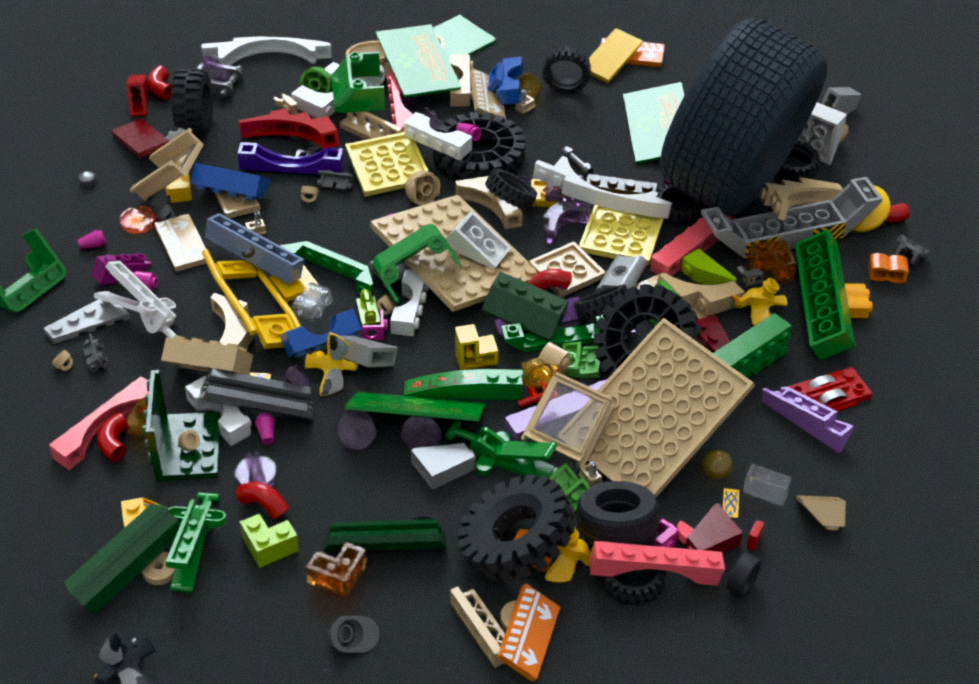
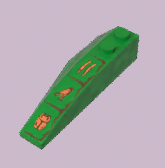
(468, 384)

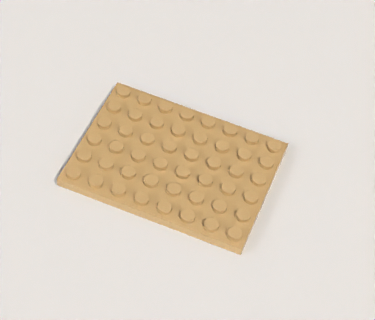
(439, 271)
(665, 407)

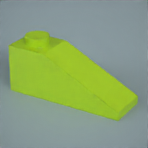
(704, 269)

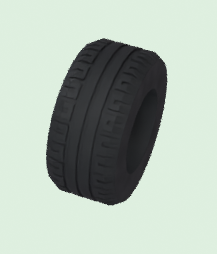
(618, 514)

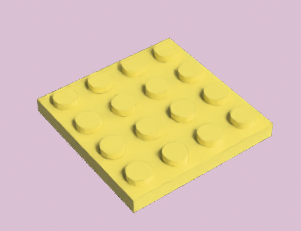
(384, 162)
(619, 232)

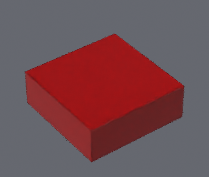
(755, 535)

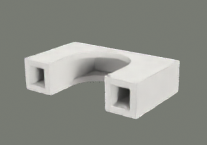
(316, 103)

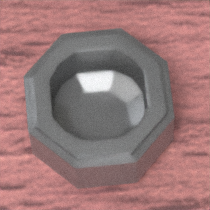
(87, 179)

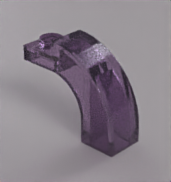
(564, 213)

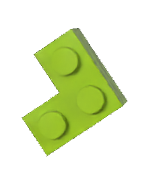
(268, 543)

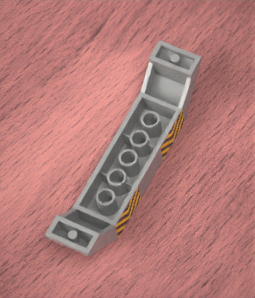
(801, 222)

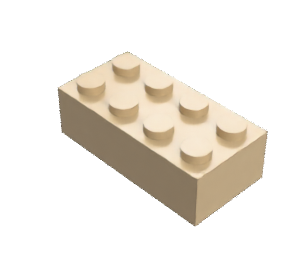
(204, 356)

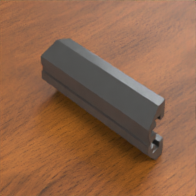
(258, 394)

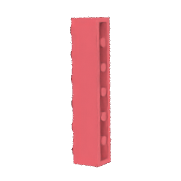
(670, 257)

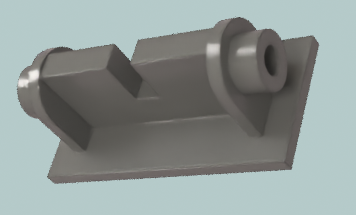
(343, 180)
(94, 353)

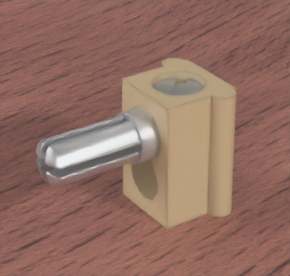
(526, 103)
(258, 225)
(590, 474)

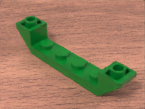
(334, 262)
(529, 342)

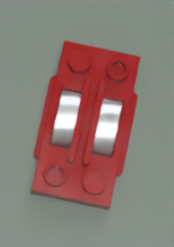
(835, 390)

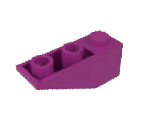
(133, 262)

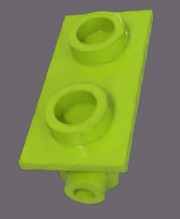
(368, 308)

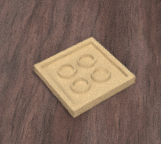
(571, 259)

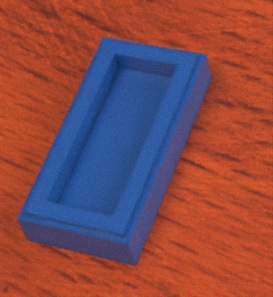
(495, 76)

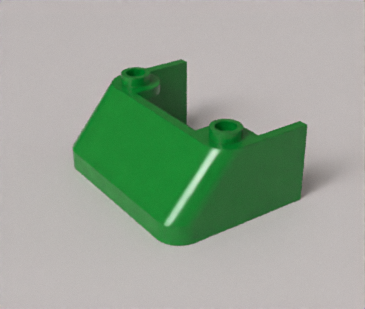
(354, 94)
(427, 236)
(44, 273)

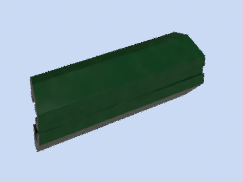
(386, 535)
(123, 558)

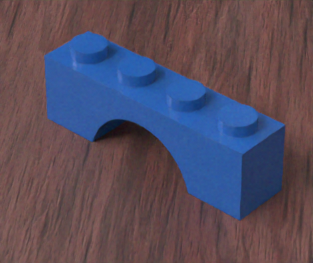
(509, 89)
(300, 340)

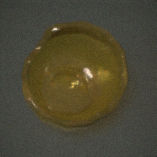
(530, 84)
(717, 464)

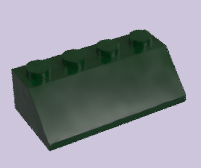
(525, 304)

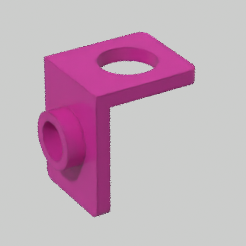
(378, 328)

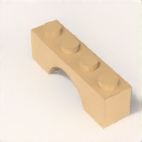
(462, 66)

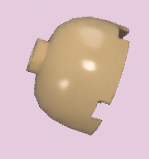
(422, 187)

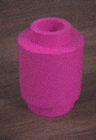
(147, 278)

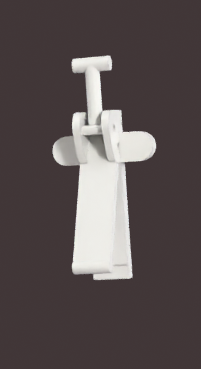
(154, 311)

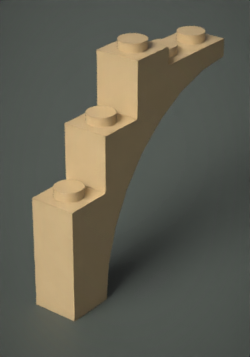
(796, 193)

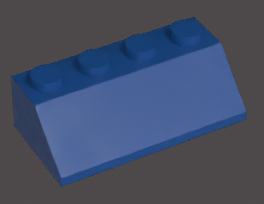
(229, 180)

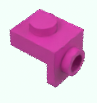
(668, 534)

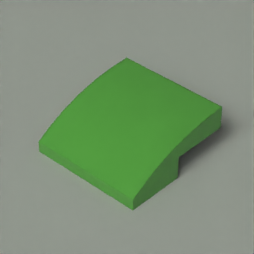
(582, 361)
(570, 483)

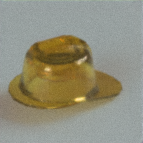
(538, 370)
(136, 418)

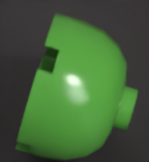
(317, 80)

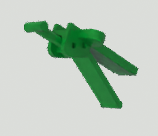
(497, 450)
(189, 541)

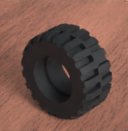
(192, 99)

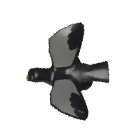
(124, 660)

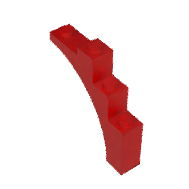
(300, 125)

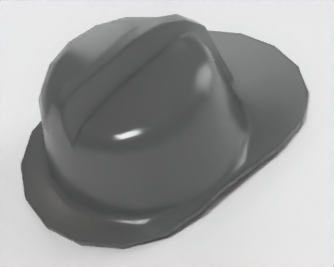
(354, 634)

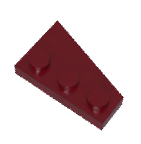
(713, 334)

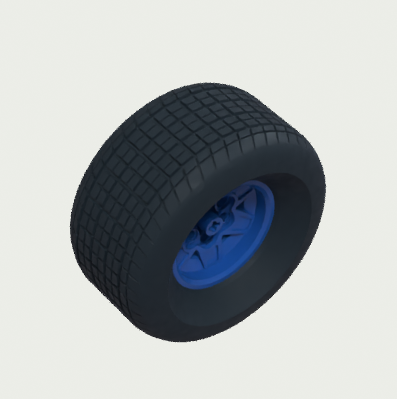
(742, 115)

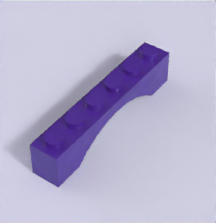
(255, 157)

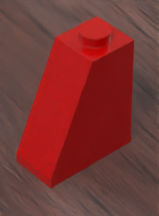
(137, 95)

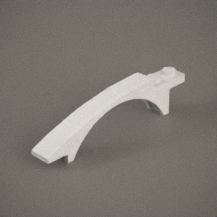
(230, 52)
(572, 185)

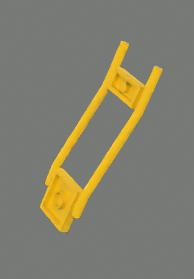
(266, 326)

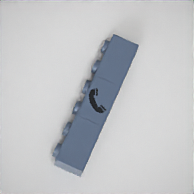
(254, 248)

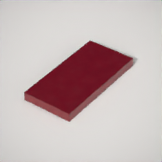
(140, 137)

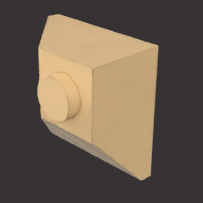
(826, 510)

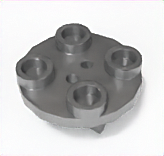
(918, 251)

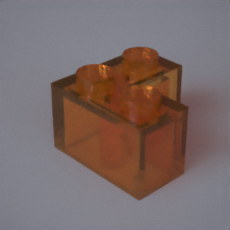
(774, 257)
(337, 573)

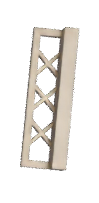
(365, 130)
(475, 625)

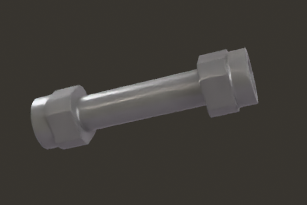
(586, 168)

